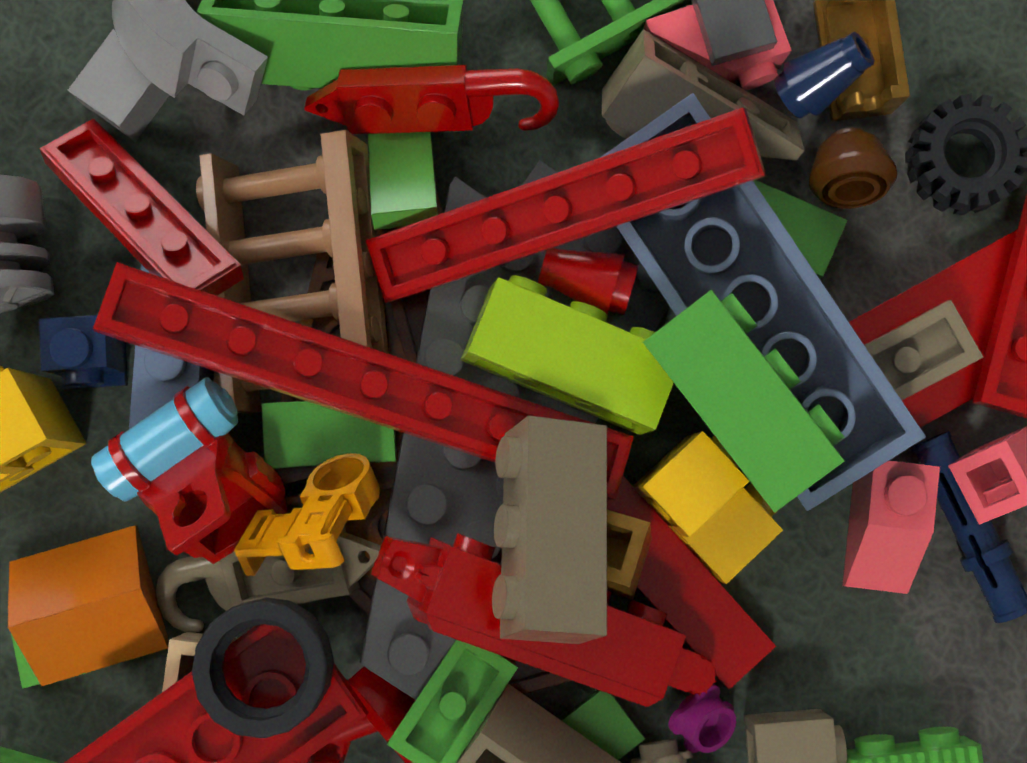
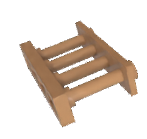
(355, 295)

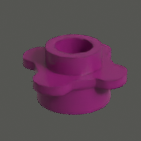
(704, 721)

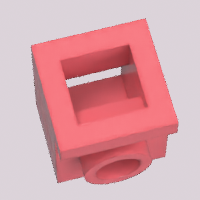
(994, 476)

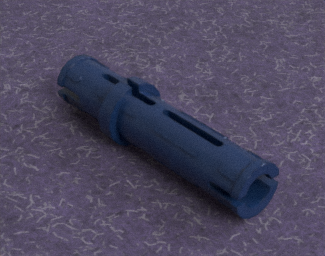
(981, 544)

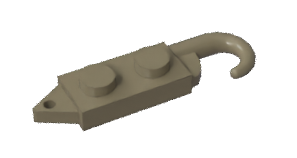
(273, 580)

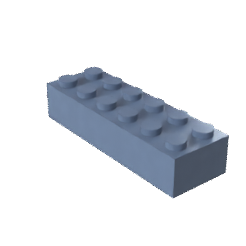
(742, 248)

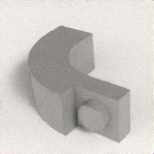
(182, 48)

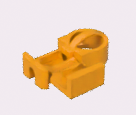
(334, 493)

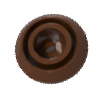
(852, 169)

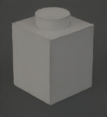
(117, 89)

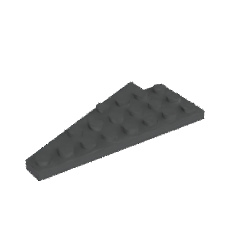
(451, 491)

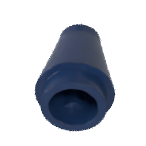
(822, 75)

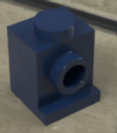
(80, 354)

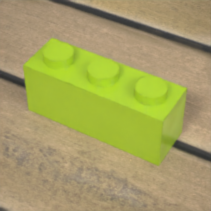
(568, 354)

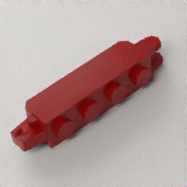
(453, 595)

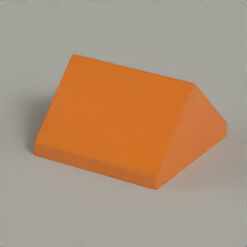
(84, 606)

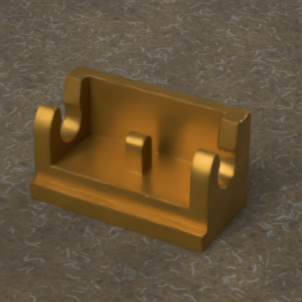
(885, 83)

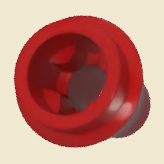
(590, 277)

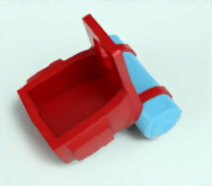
(192, 472)

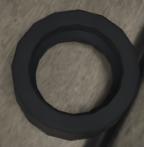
(211, 682)

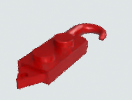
(427, 98)

